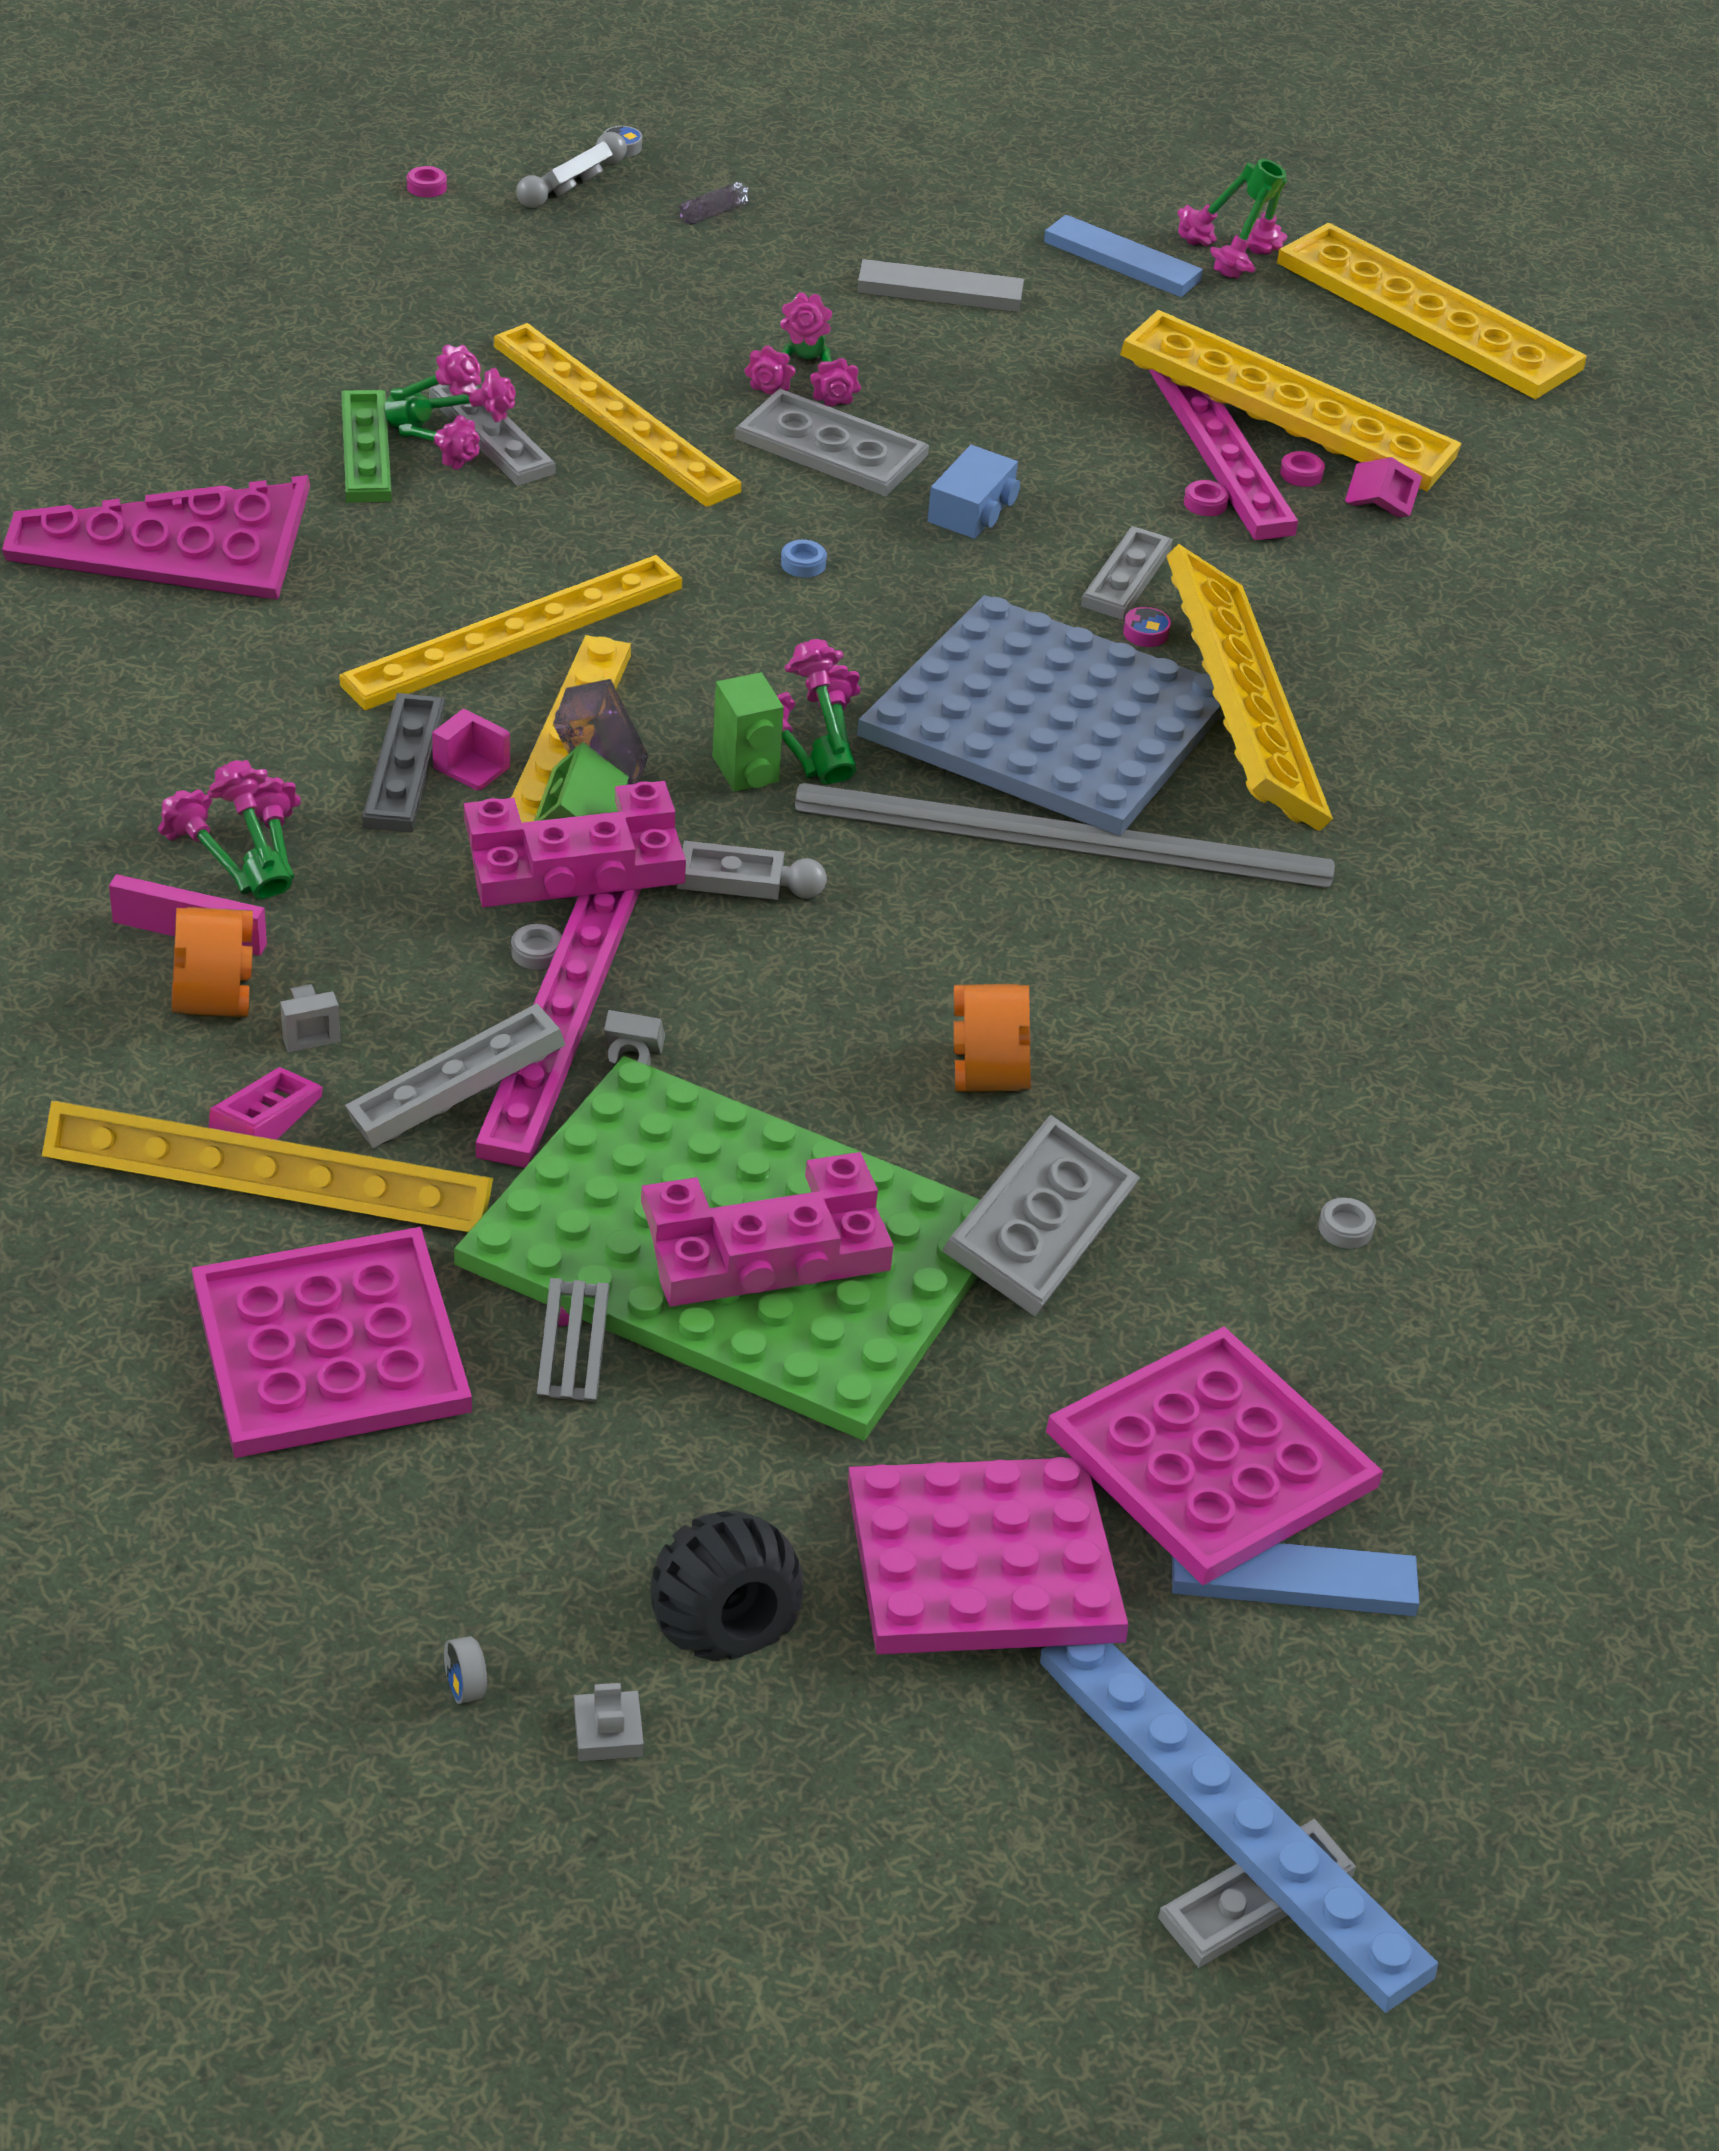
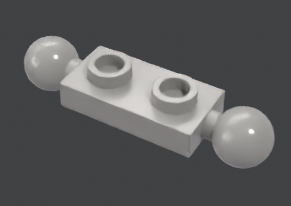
(533, 190)
(749, 872)

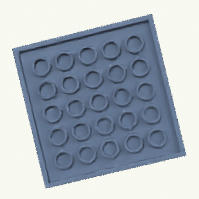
(1047, 713)

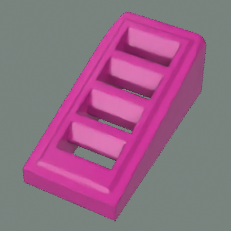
(267, 1121)

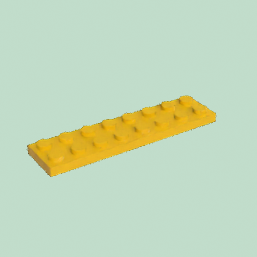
(1432, 310)
(1286, 397)
(1248, 690)

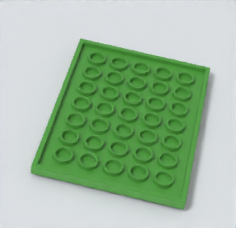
(814, 1348)

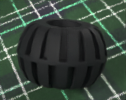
(726, 1586)

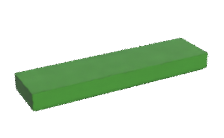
(366, 446)

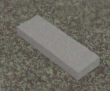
(1126, 572)
(1232, 1907)

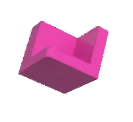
(1385, 484)
(471, 749)

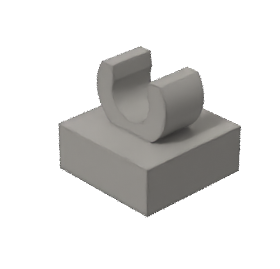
(309, 1019)
(633, 1033)
(608, 1723)

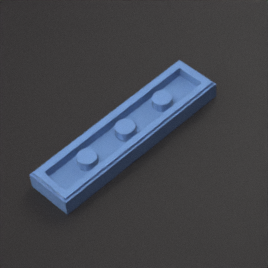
(1123, 255)
(1315, 1579)

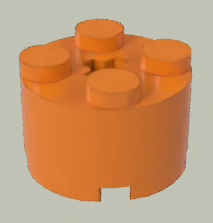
(212, 961)
(992, 1037)

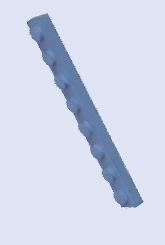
(1244, 1822)

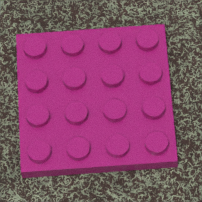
(330, 1341)
(1213, 1454)
(984, 1556)

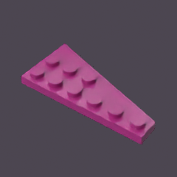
(181, 538)

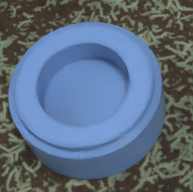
(803, 558)

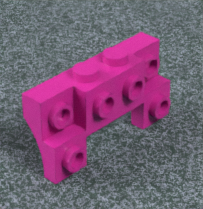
(577, 853)
(769, 1241)

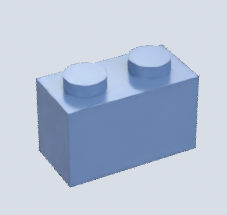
(973, 491)

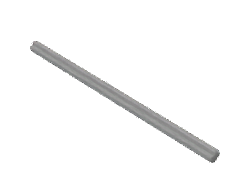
(1064, 835)

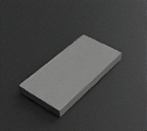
(832, 442)
(1041, 1215)

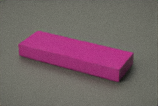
(154, 907)

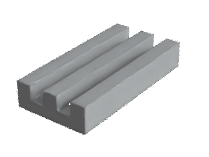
(578, 1291)

